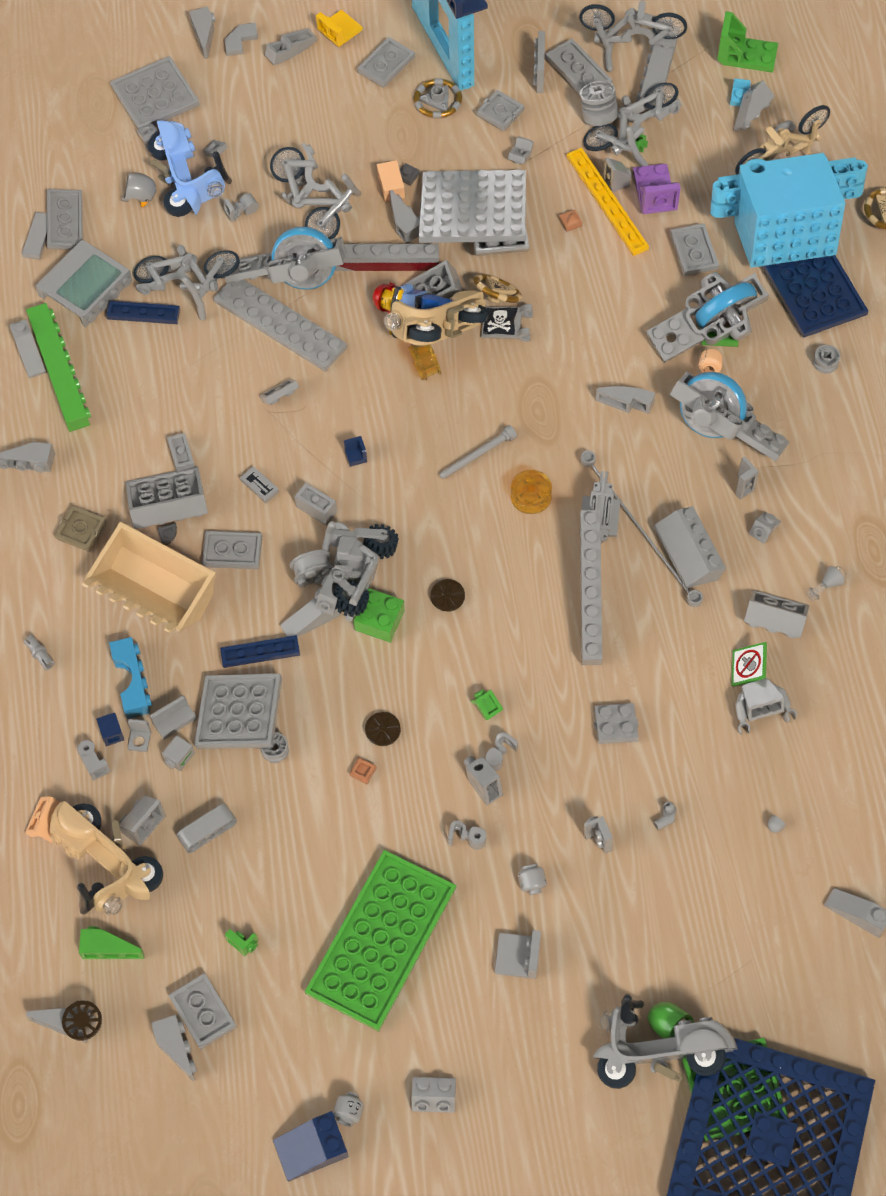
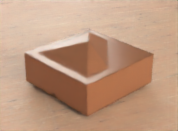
(570, 220)

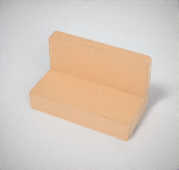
(41, 818)

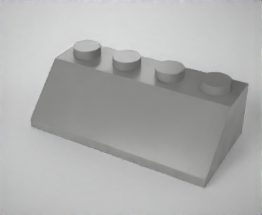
(690, 547)

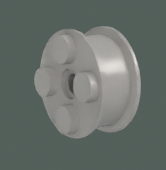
(311, 567)

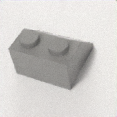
(142, 819)

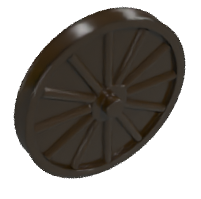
(447, 595)
(382, 729)

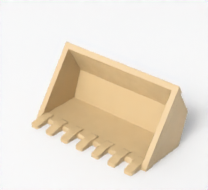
(152, 579)

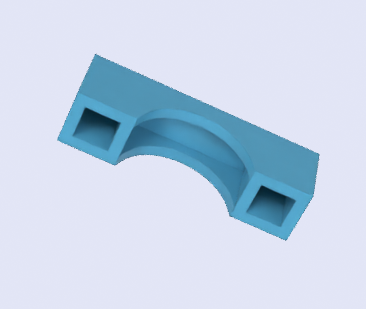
(134, 698)

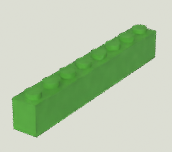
(58, 368)

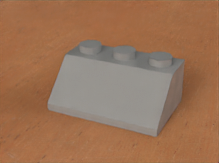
(493, 248)
(776, 614)

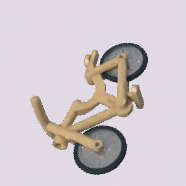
(779, 141)

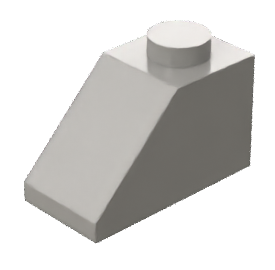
(616, 175)

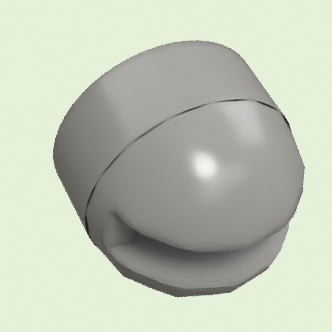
(775, 824)

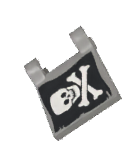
(506, 323)

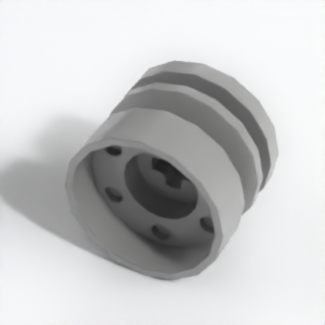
(599, 103)

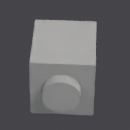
(178, 753)

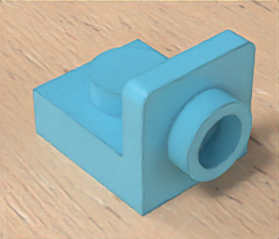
(740, 86)

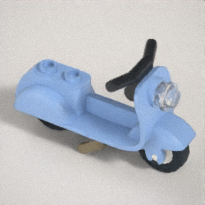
(174, 145)

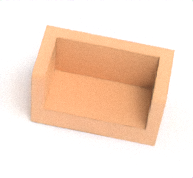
(390, 179)

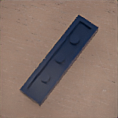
(143, 312)
(260, 651)

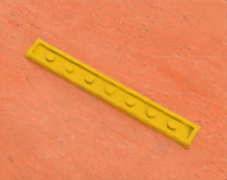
(607, 202)

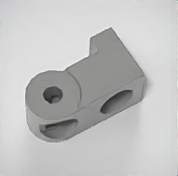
(89, 757)

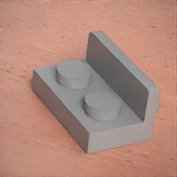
(597, 827)

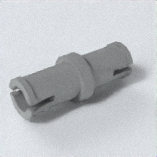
(39, 652)

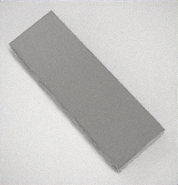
(36, 237)

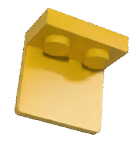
(338, 27)

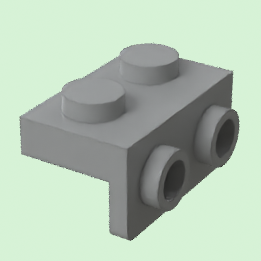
(433, 1094)

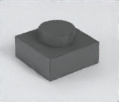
(409, 174)

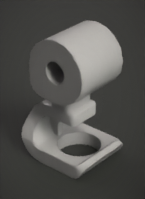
(246, 204)
(494, 755)
(475, 836)

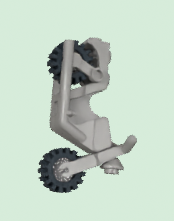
(354, 566)

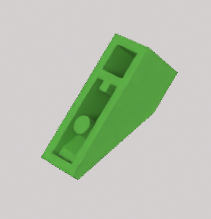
(100, 944)

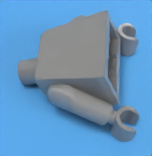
(762, 700)

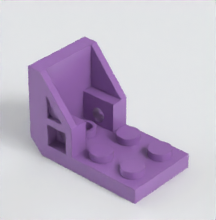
(655, 189)

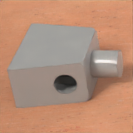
(483, 779)

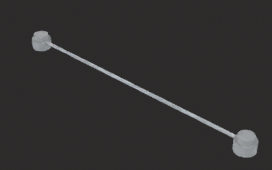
(694, 597)

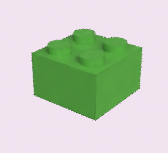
(380, 616)

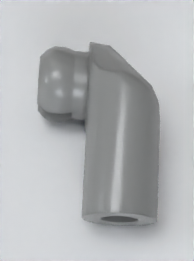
(786, 125)
(668, 817)

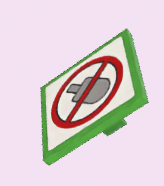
(749, 664)

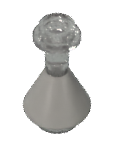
(833, 577)

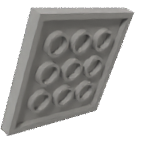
(154, 93)
(238, 711)

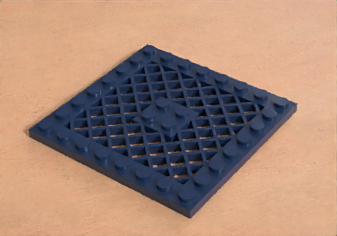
(772, 1137)

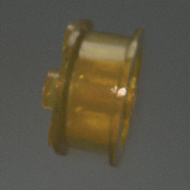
(424, 360)
(531, 491)

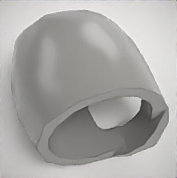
(139, 187)

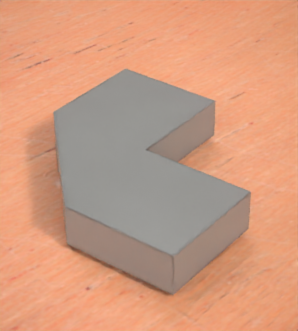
(241, 33)

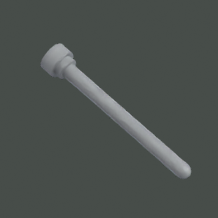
(507, 434)

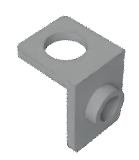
(139, 728)

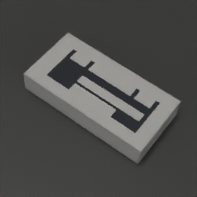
(259, 484)

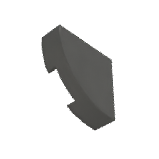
(167, 533)

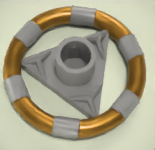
(437, 98)

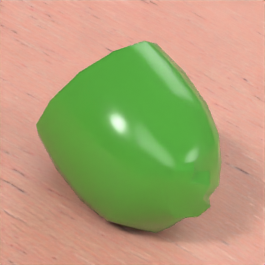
(665, 1016)

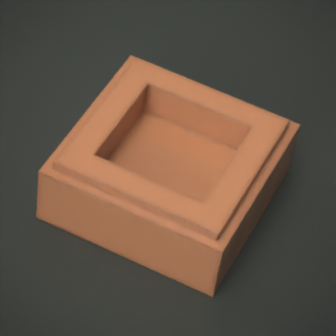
(363, 770)

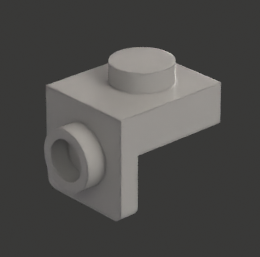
(521, 151)
(764, 526)

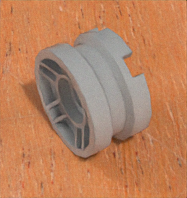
(826, 359)
(279, 754)

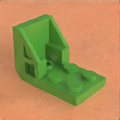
(744, 52)

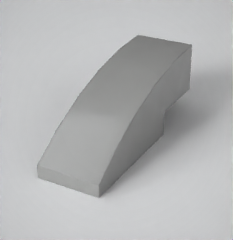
(290, 45)
(626, 398)

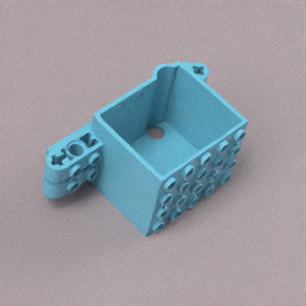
(789, 205)

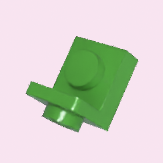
(487, 703)
(238, 941)

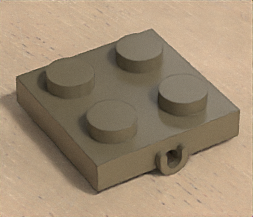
(80, 528)

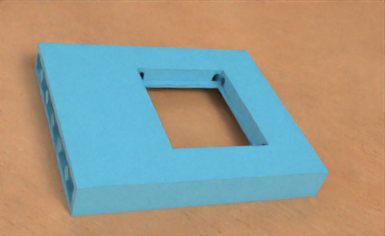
(458, 49)

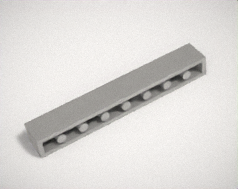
(590, 587)

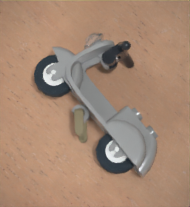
(698, 1042)

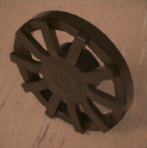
(82, 1020)

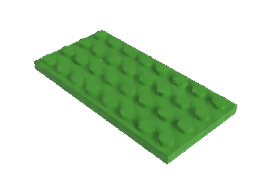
(380, 940)

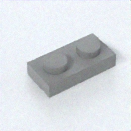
(285, 388)
(180, 452)

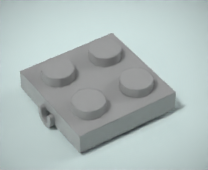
(500, 110)
(616, 723)

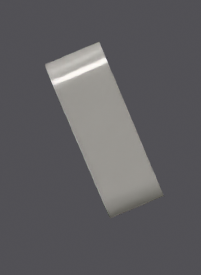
(206, 828)

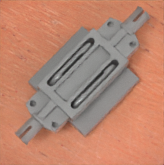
(602, 500)

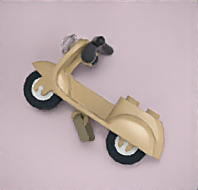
(79, 833)

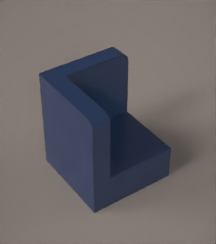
(355, 451)
(110, 729)

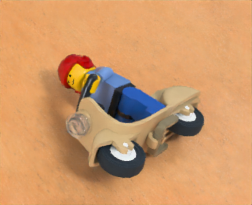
(425, 317)

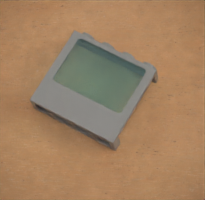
(85, 281)

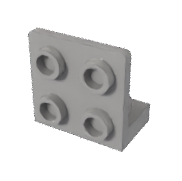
(518, 955)

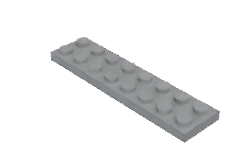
(281, 323)

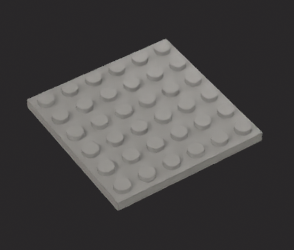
(473, 206)

